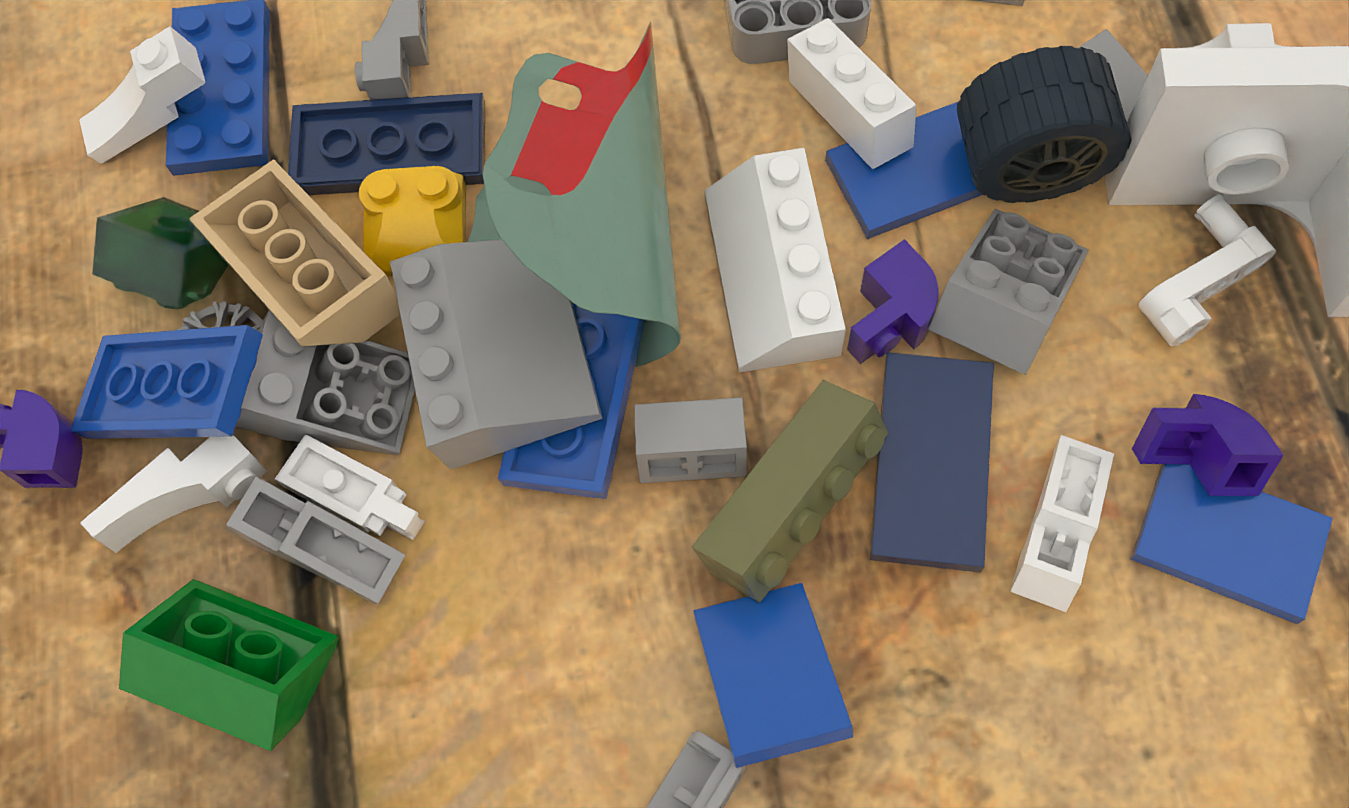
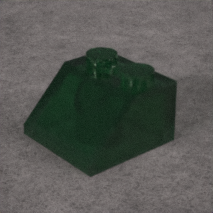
(157, 253)

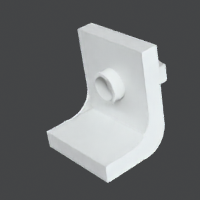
(1250, 126)

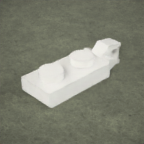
(348, 489)

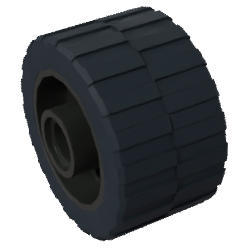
(1043, 124)

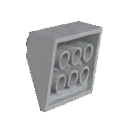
(489, 351)

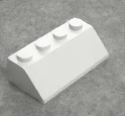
(774, 263)

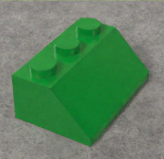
(226, 663)

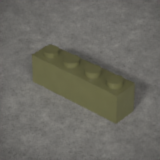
(791, 490)

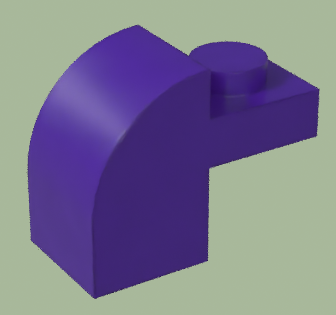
(904, 303)
(1217, 439)
(38, 444)

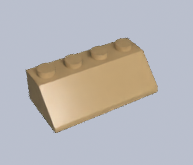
(298, 260)

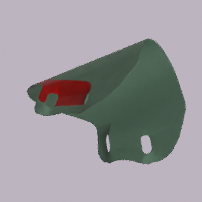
(588, 192)

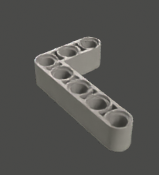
(762, 26)

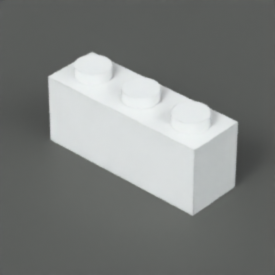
(851, 93)

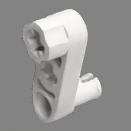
(1176, 302)

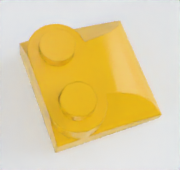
(411, 212)

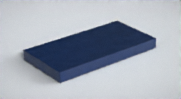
(346, 141)
(933, 463)

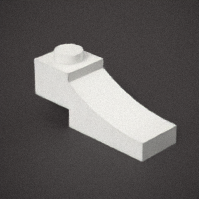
(145, 100)
(167, 486)
(1063, 524)

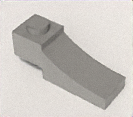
(393, 50)
(314, 540)

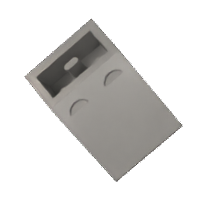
(1008, 290)
(332, 392)

